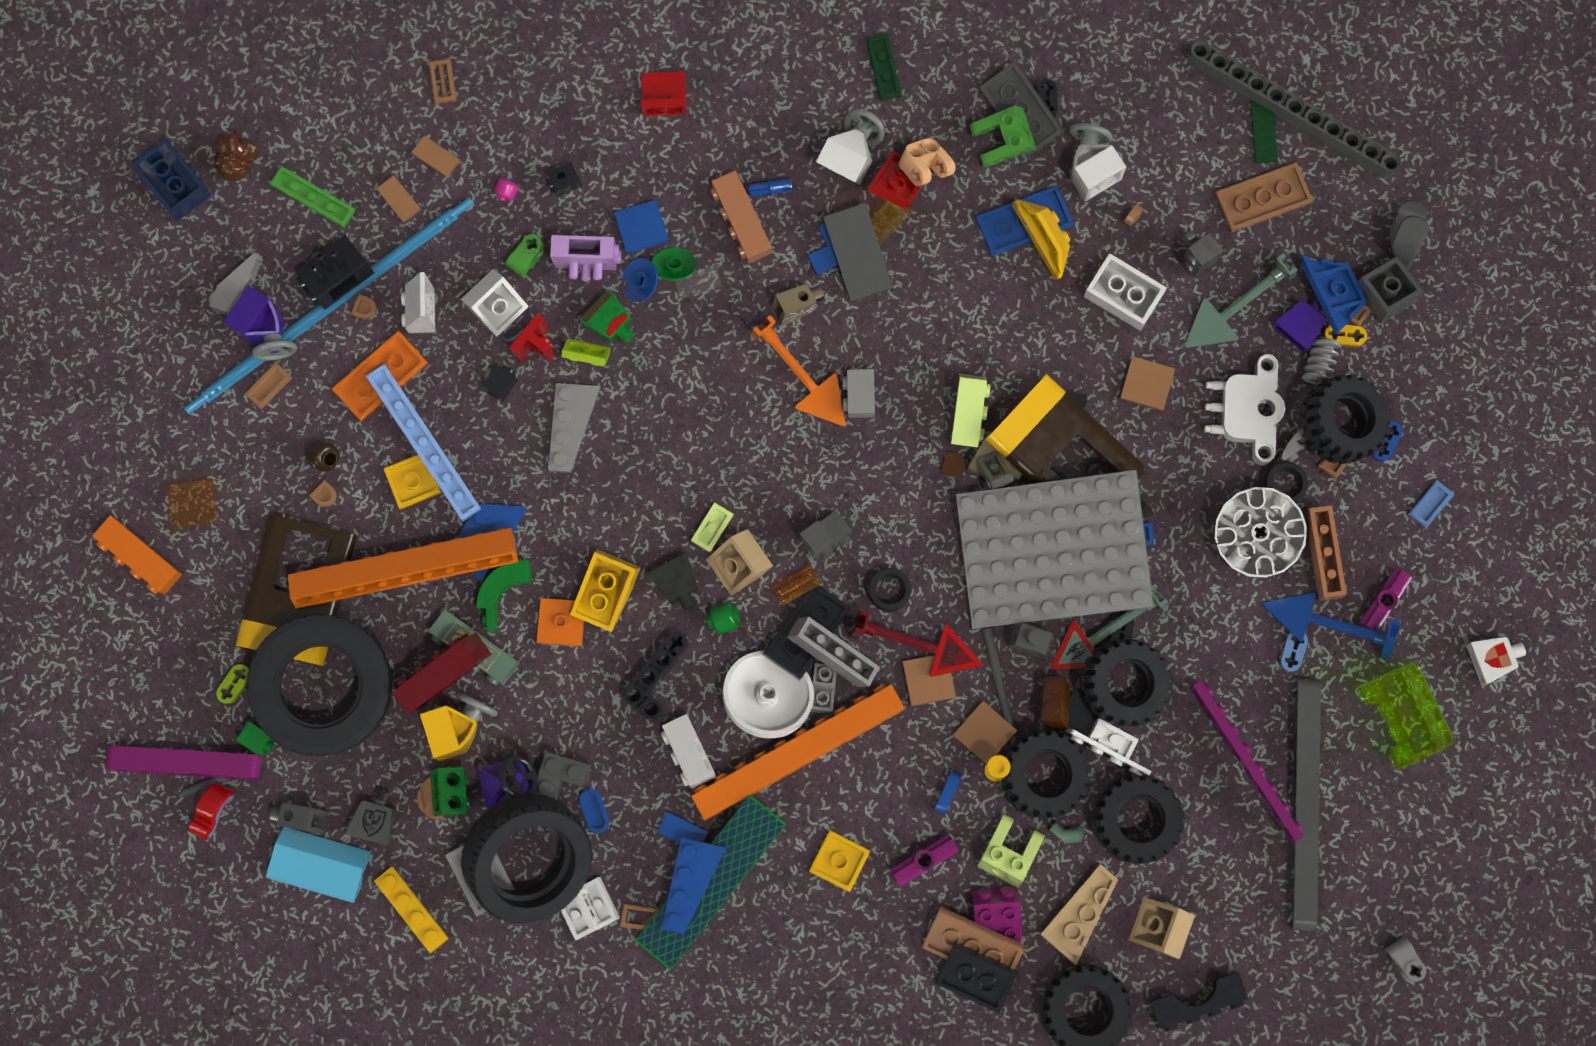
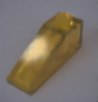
(888, 220)

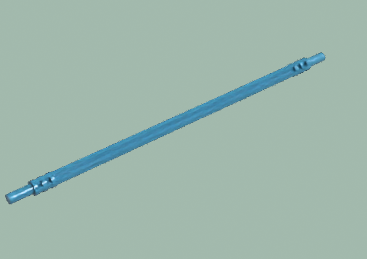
(319, 313)

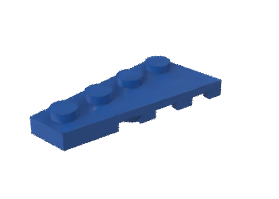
(690, 880)

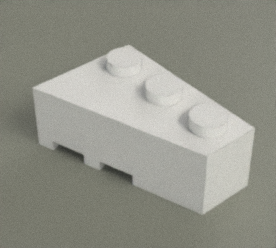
(688, 752)

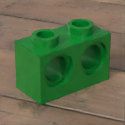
(443, 791)

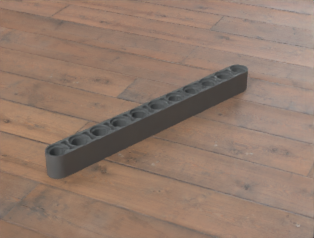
(1304, 110)
(1306, 810)

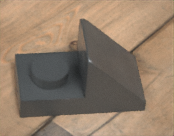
(995, 470)

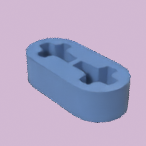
(1288, 649)

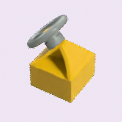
(451, 731)

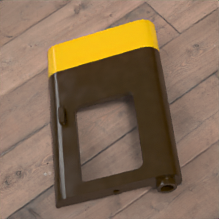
(1045, 426)
(270, 607)

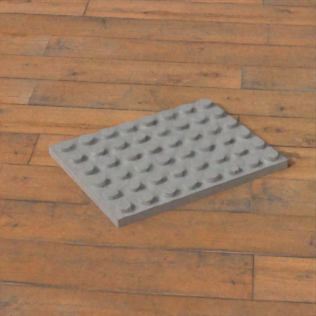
(1054, 550)

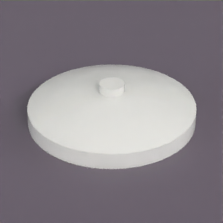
(765, 697)

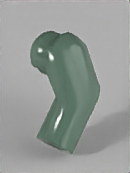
(1069, 835)

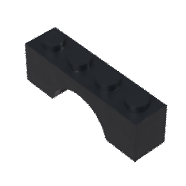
(1226, 992)

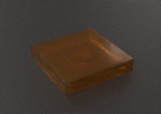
(193, 503)

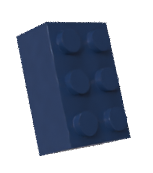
(171, 180)

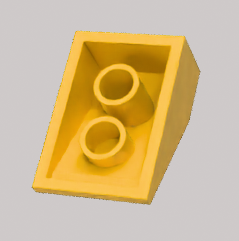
(605, 590)

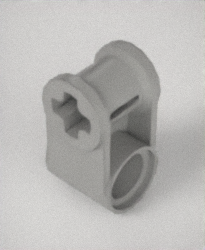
(1404, 957)

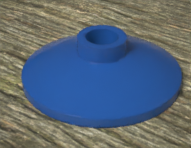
(637, 272)

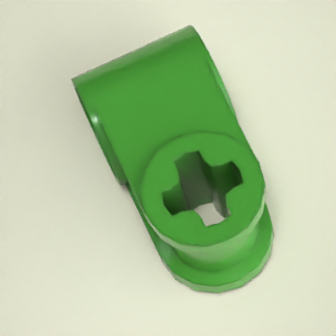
(525, 257)

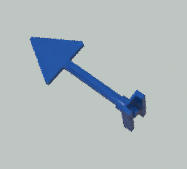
(1296, 613)

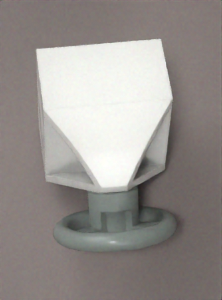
(849, 151)
(1094, 165)

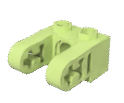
(1005, 862)

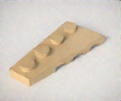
(1076, 920)

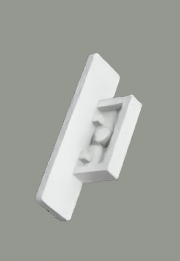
(1111, 741)

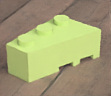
(970, 410)

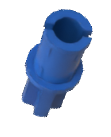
(770, 187)

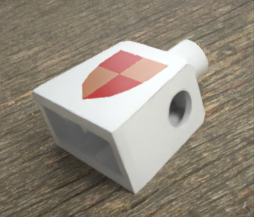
(1494, 658)

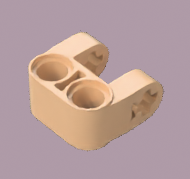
(924, 155)

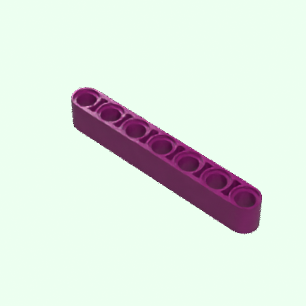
(183, 762)

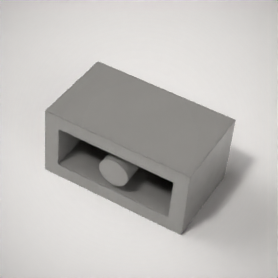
(860, 393)

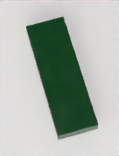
(884, 67)
(1264, 134)

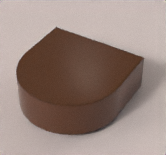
(953, 465)

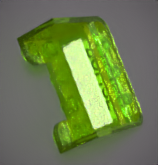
(1410, 714)

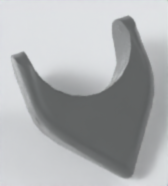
(1408, 231)

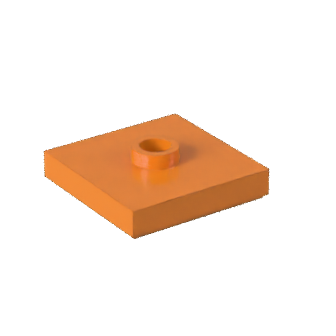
(557, 625)

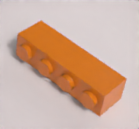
(136, 554)

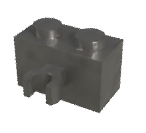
(1201, 253)

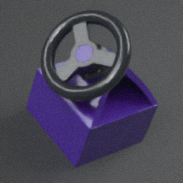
(507, 779)

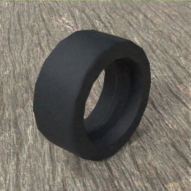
(1293, 468)
(890, 572)

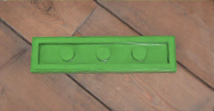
(312, 197)

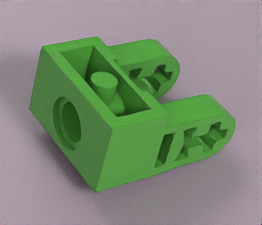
(1014, 131)

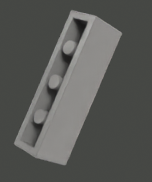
(833, 652)

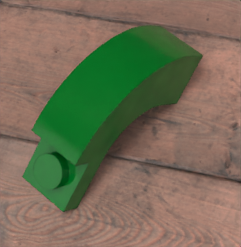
(496, 584)

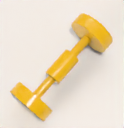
(997, 768)

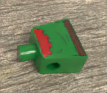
(608, 319)

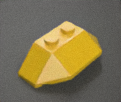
(1045, 234)

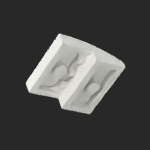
(578, 912)

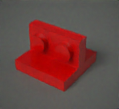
(533, 338)

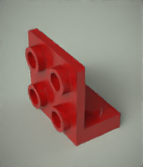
(663, 94)

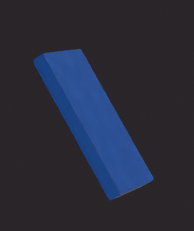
(1004, 229)

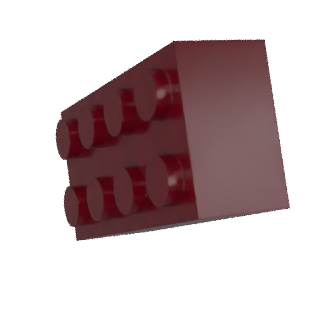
(441, 672)

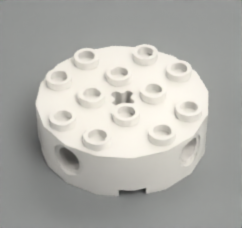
(1267, 554)

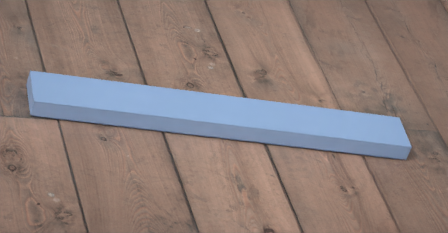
(423, 442)

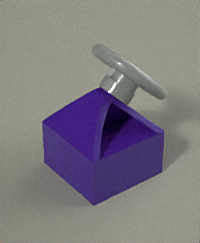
(260, 324)

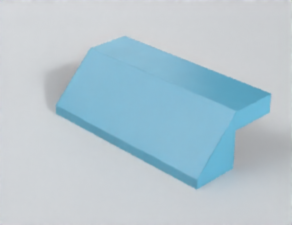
(318, 864)

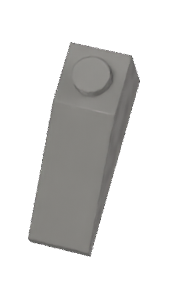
(234, 285)

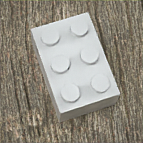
(1125, 292)

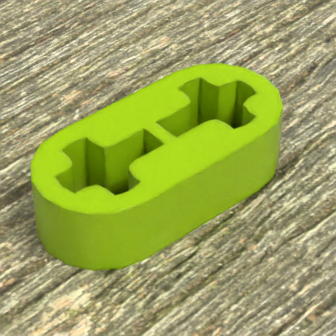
(229, 681)

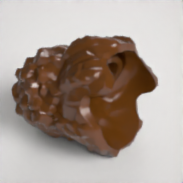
(234, 156)

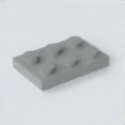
(498, 874)

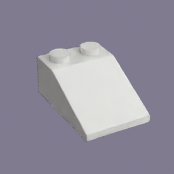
(419, 305)

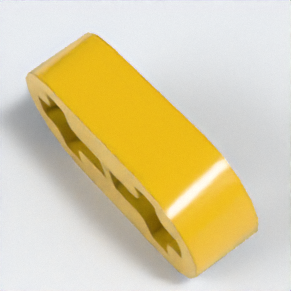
(1348, 330)

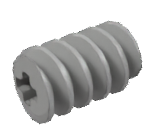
(1320, 360)

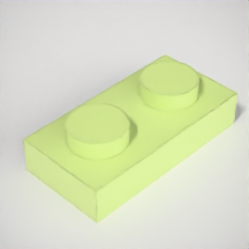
(712, 527)

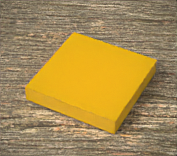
(411, 482)
(839, 861)

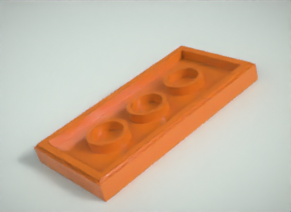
(400, 359)

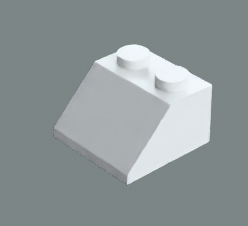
(494, 302)

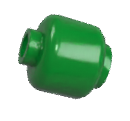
(724, 617)

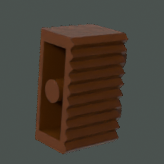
(1055, 703)

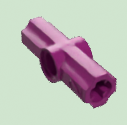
(1393, 590)
(937, 852)

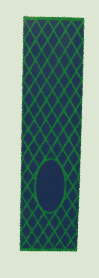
(746, 840)

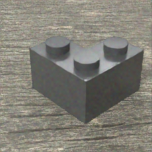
(825, 535)
(557, 770)

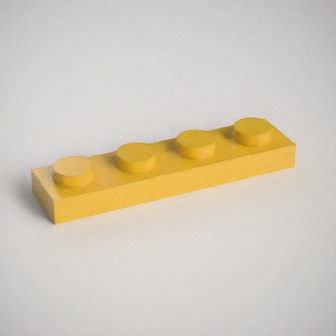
(411, 909)

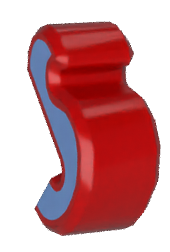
(209, 810)

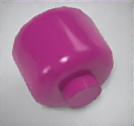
(506, 189)

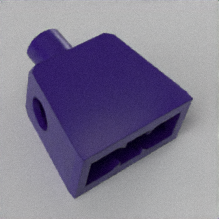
(1301, 324)

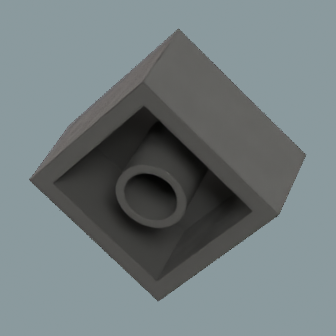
(1389, 289)

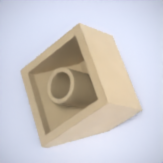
(739, 562)
(1161, 927)

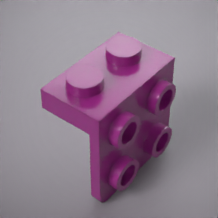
(999, 911)

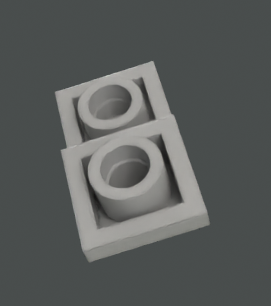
(1290, 451)
(824, 689)

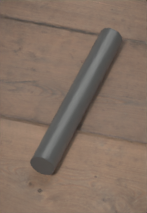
(198, 787)

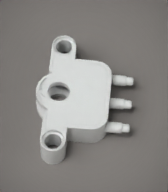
(1240, 409)

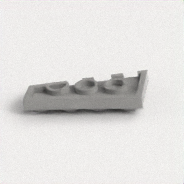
(570, 419)

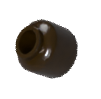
(322, 456)

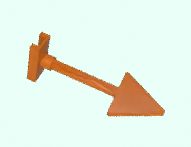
(823, 400)

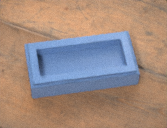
(1431, 504)

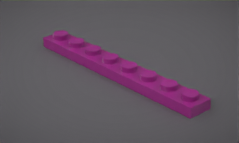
(1253, 769)

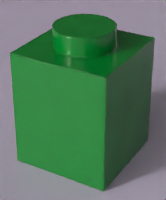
(255, 739)

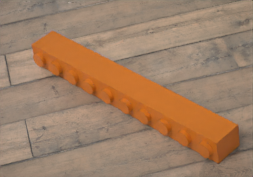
(402, 568)
(798, 752)

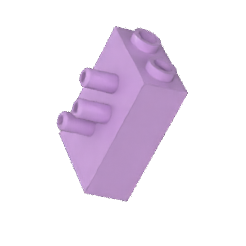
(585, 254)

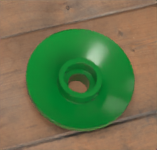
(674, 264)

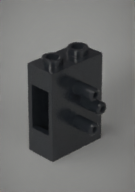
(333, 272)

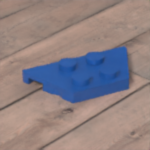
(1335, 290)
(489, 520)

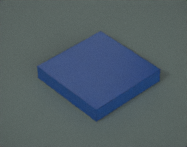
(641, 227)

